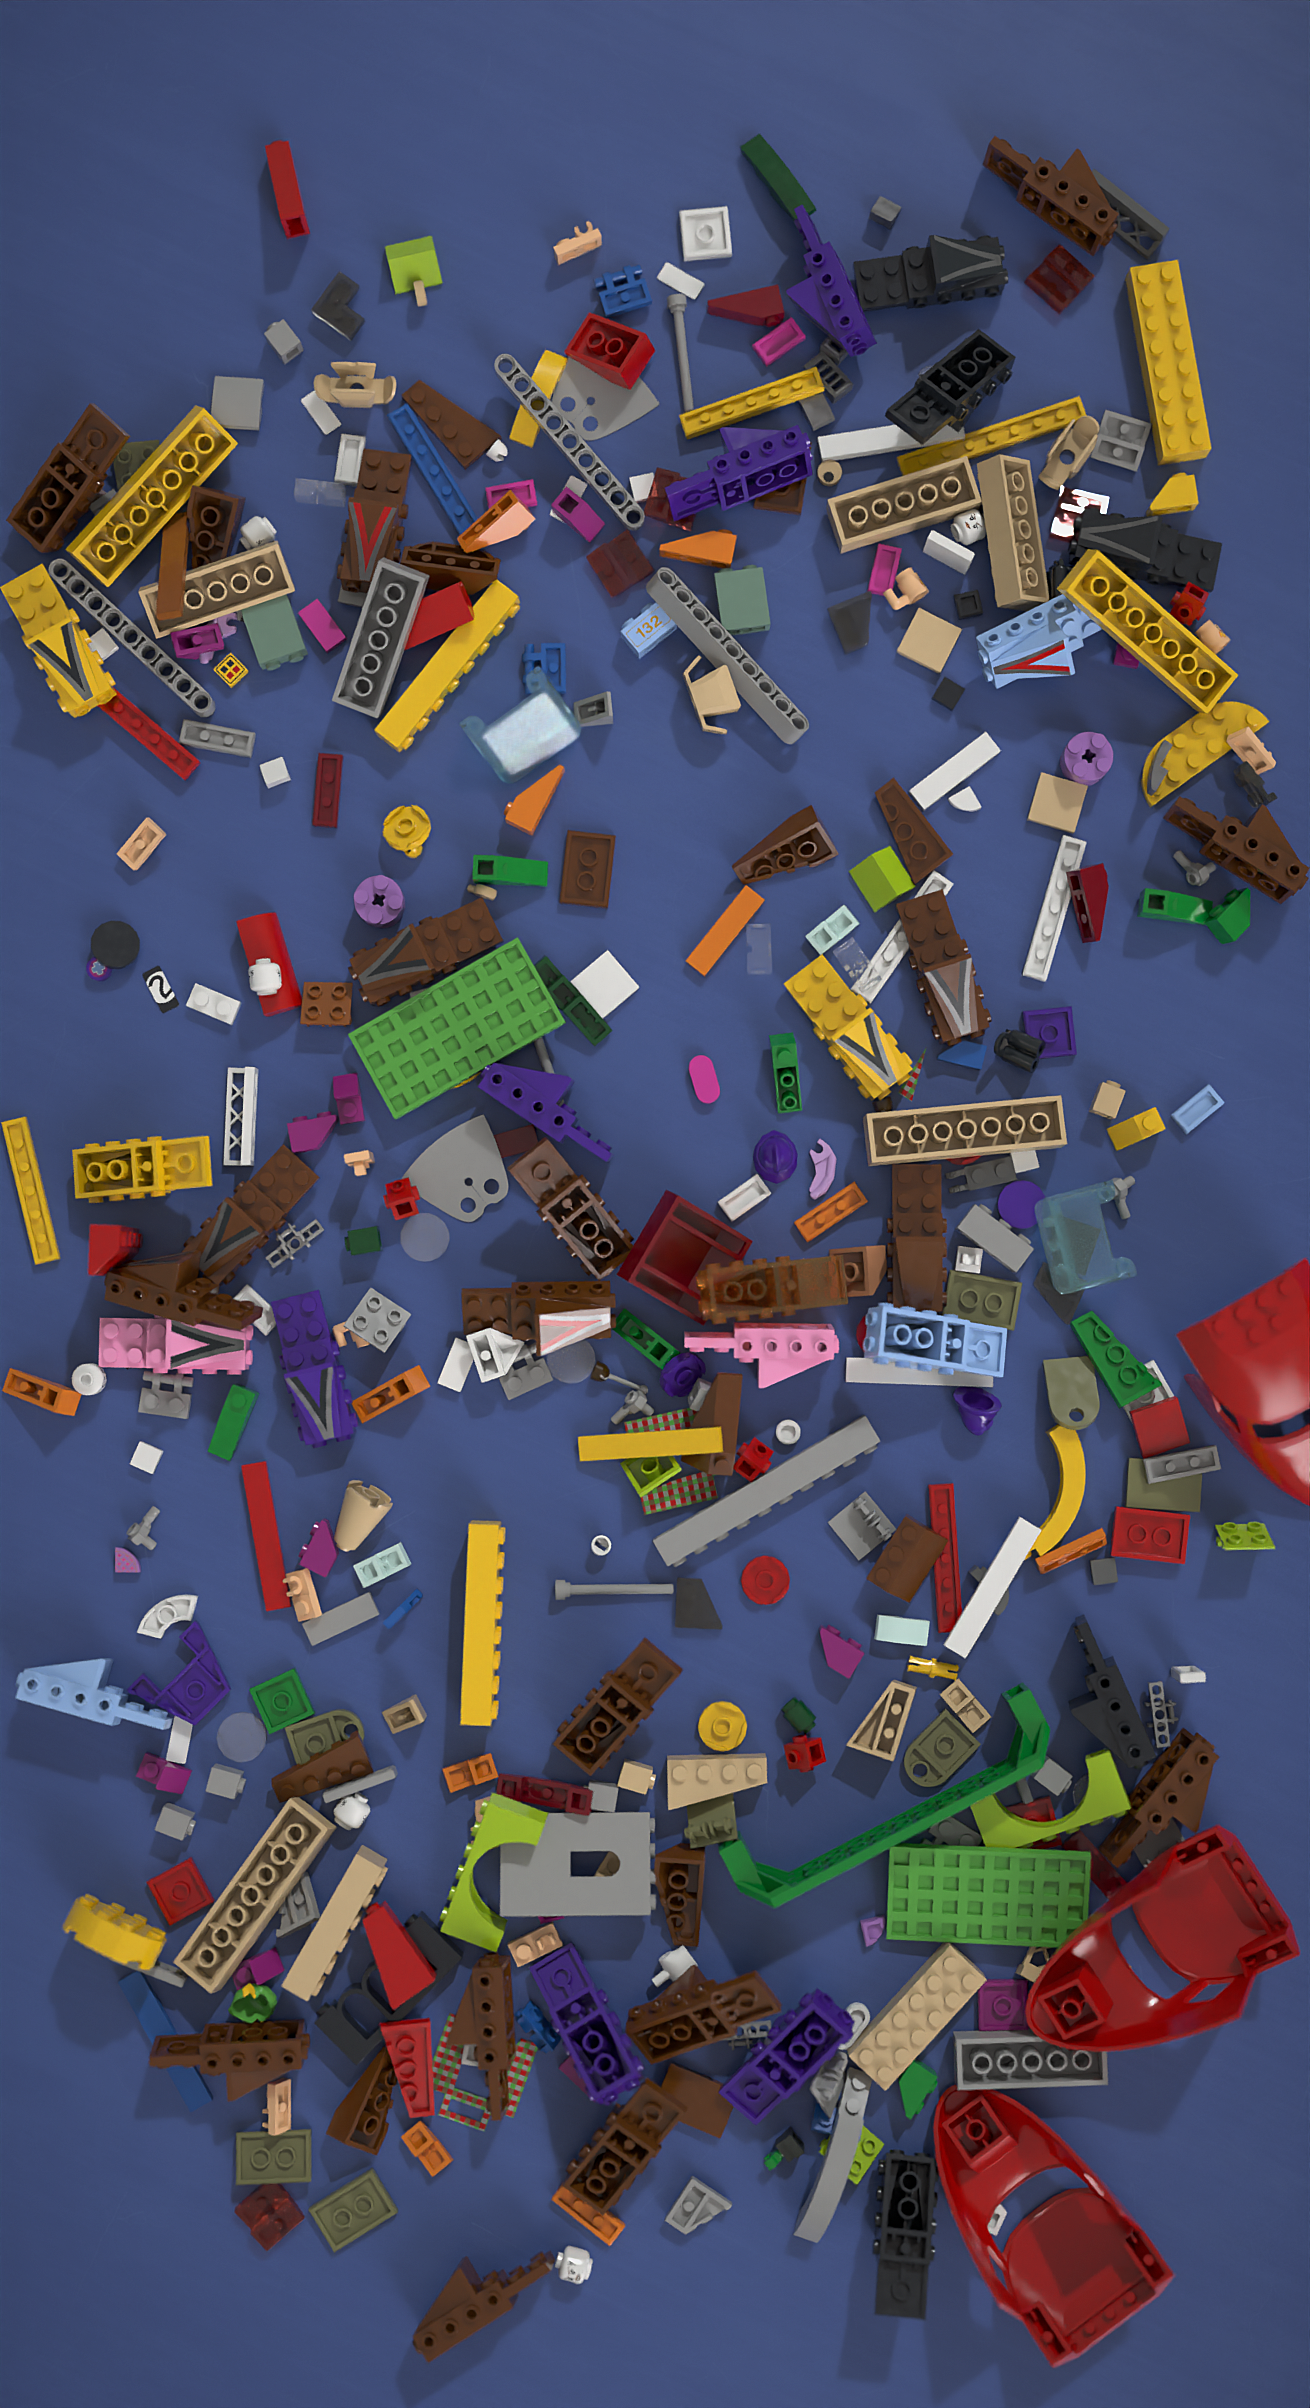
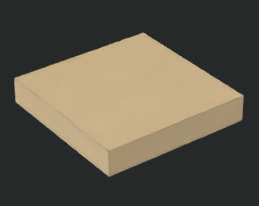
(929, 641)
(1057, 802)

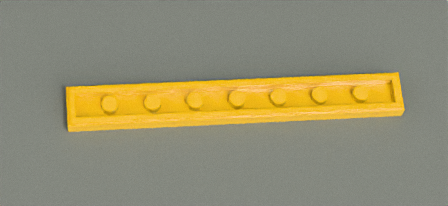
(995, 436)

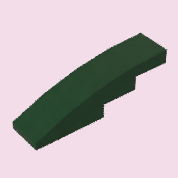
(776, 176)
(572, 1002)

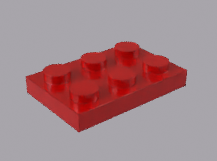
(1150, 1535)

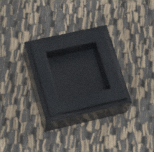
(968, 604)
(948, 693)

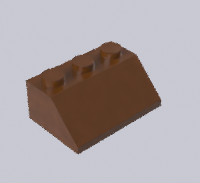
(907, 1559)

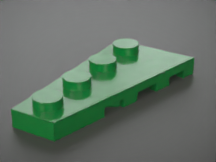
(1117, 1367)

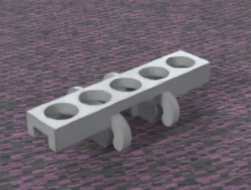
(299, 1236)
(1164, 1721)
(748, 2034)

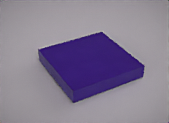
(1054, 1027)

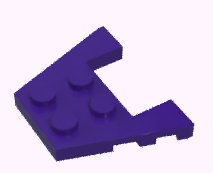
(194, 1688)

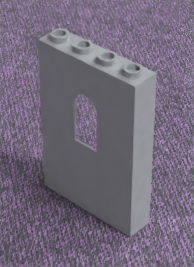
(539, 1880)

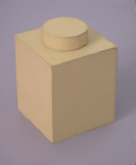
(1107, 1099)
(636, 1776)

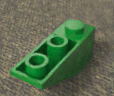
(509, 871)
(1173, 906)
(785, 1072)

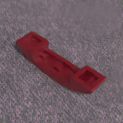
(546, 1793)

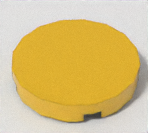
(406, 827)
(722, 1726)

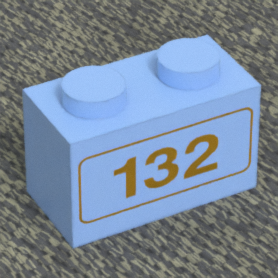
(647, 629)

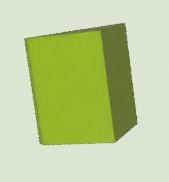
(413, 262)
(881, 878)
(650, 1472)

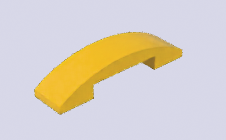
(546, 377)

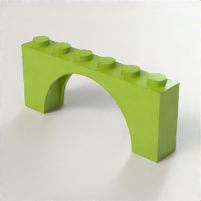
(1102, 1798)
(501, 1823)

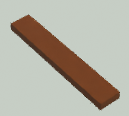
(173, 567)

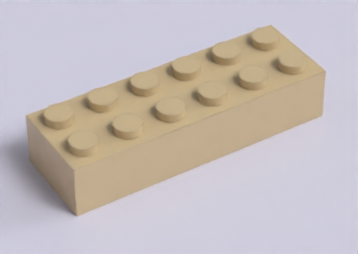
(903, 504)
(1013, 532)
(224, 588)
(332, 1928)
(916, 2014)

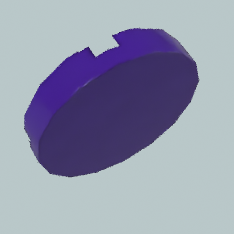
(1018, 1202)
(681, 1374)

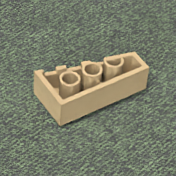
(710, 1776)

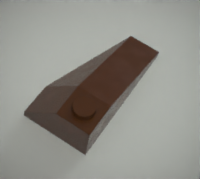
(213, 523)
(719, 1410)
(680, 1887)
(364, 2111)

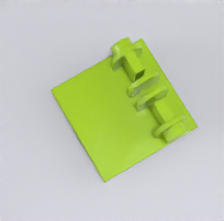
(1243, 1536)
(866, 2152)

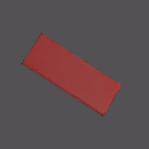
(440, 614)
(262, 940)

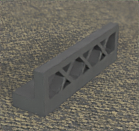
(1132, 212)

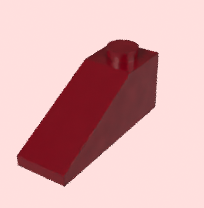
(752, 307)
(1089, 897)

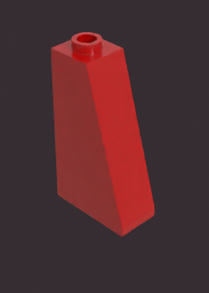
(287, 189)
(396, 1954)

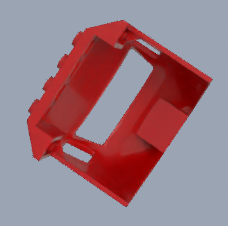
(1258, 1368)
(1203, 1917)
(1072, 2262)

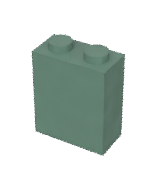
(742, 600)
(274, 632)

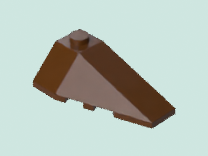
(793, 844)

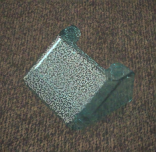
(527, 732)
(1078, 1239)

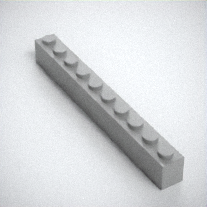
(766, 1490)

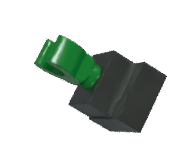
(787, 2146)

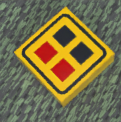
(230, 670)

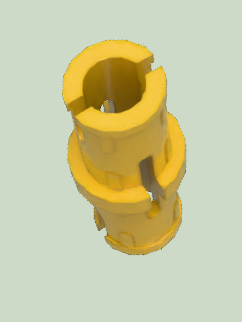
(932, 1667)

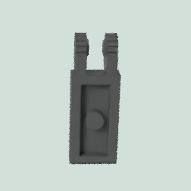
(984, 1174)

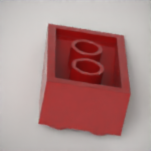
(611, 350)

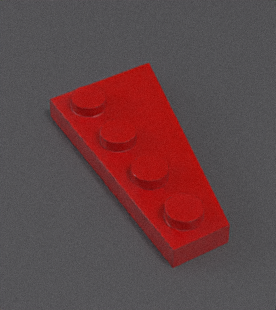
(412, 2061)

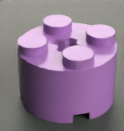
(1094, 747)
(366, 896)

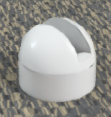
(497, 451)
(602, 1540)

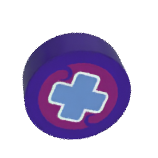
(97, 971)

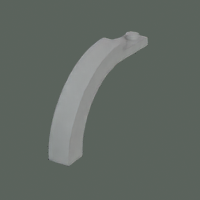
(840, 2152)

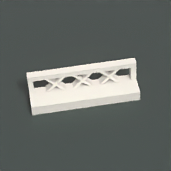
(248, 1113)

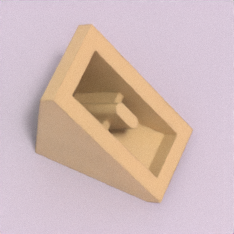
(405, 1714)

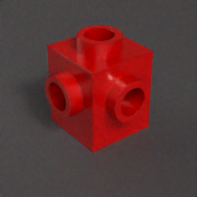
(1188, 604)
(402, 1198)
(753, 1459)
(804, 1753)

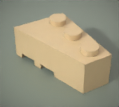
(885, 1724)

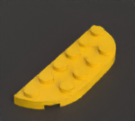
(1199, 744)

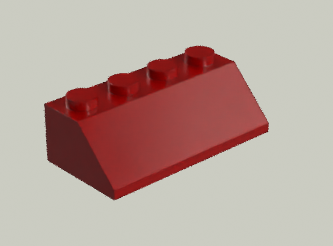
(111, 1247)

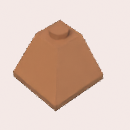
(863, 1268)

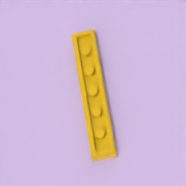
(751, 403)
(31, 1190)
(650, 1444)

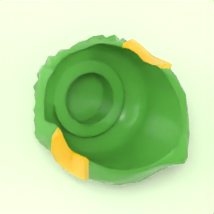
(253, 2003)

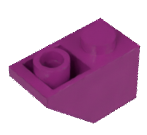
(577, 514)
(310, 1133)
(322, 1550)
(839, 1653)

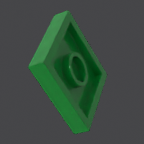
(282, 1700)

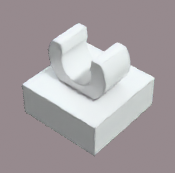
(968, 1259)

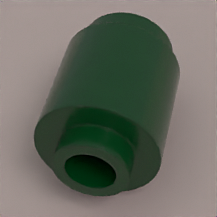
(799, 1715)

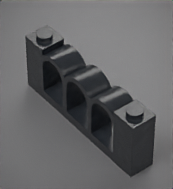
(346, 2031)

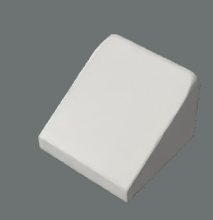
(275, 772)

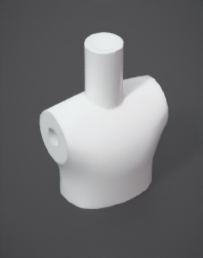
(674, 1965)

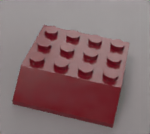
(675, 1247)

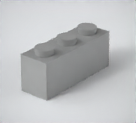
(995, 1237)

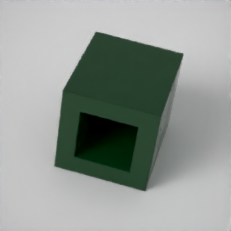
(363, 1241)

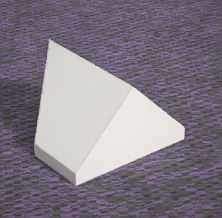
(493, 1352)

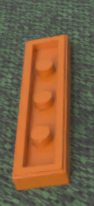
(725, 930)

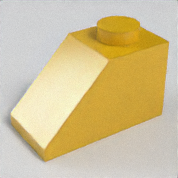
(1176, 496)
(1135, 1128)

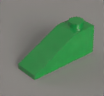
(644, 1339)
(232, 1421)

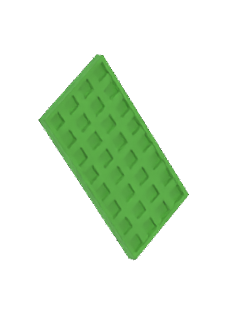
(456, 1028)
(986, 1894)

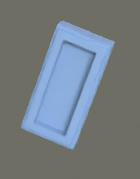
(1197, 1109)

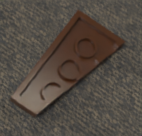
(455, 428)
(914, 835)
(335, 1766)

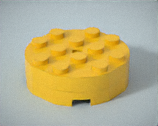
(115, 1932)

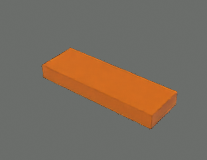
(830, 1212)
(1071, 1551)
(604, 2226)

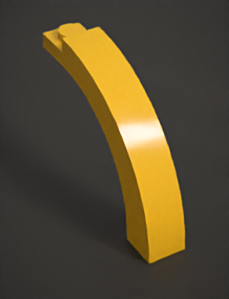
(1070, 1489)

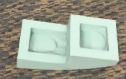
(832, 930)
(382, 1564)
(901, 1630)

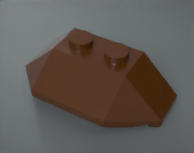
(451, 564)

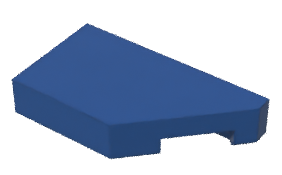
(965, 1054)
(397, 1614)

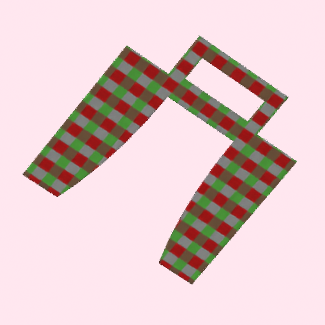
(682, 1491)
(446, 2069)

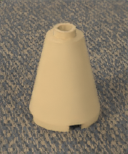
(359, 1514)

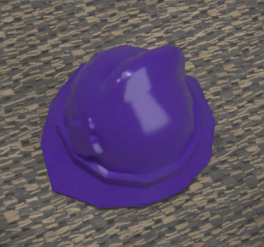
(775, 1157)
(976, 1408)

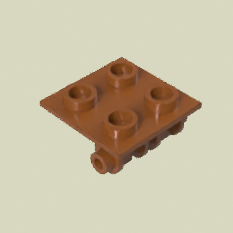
(326, 1004)

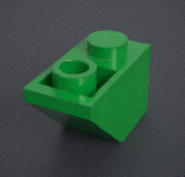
(1231, 917)
(914, 2085)

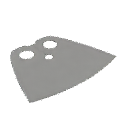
(613, 404)
(460, 1154)

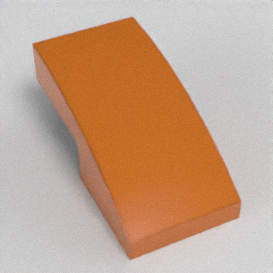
(470, 1772)
(427, 2148)

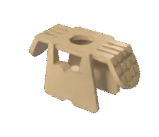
(338, 389)
(1079, 441)
(712, 695)

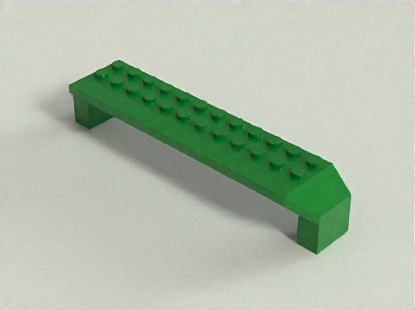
(1024, 1757)

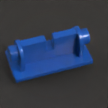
(532, 2018)

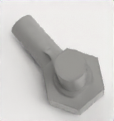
(1196, 873)
(1121, 1190)
(634, 1402)
(139, 1532)

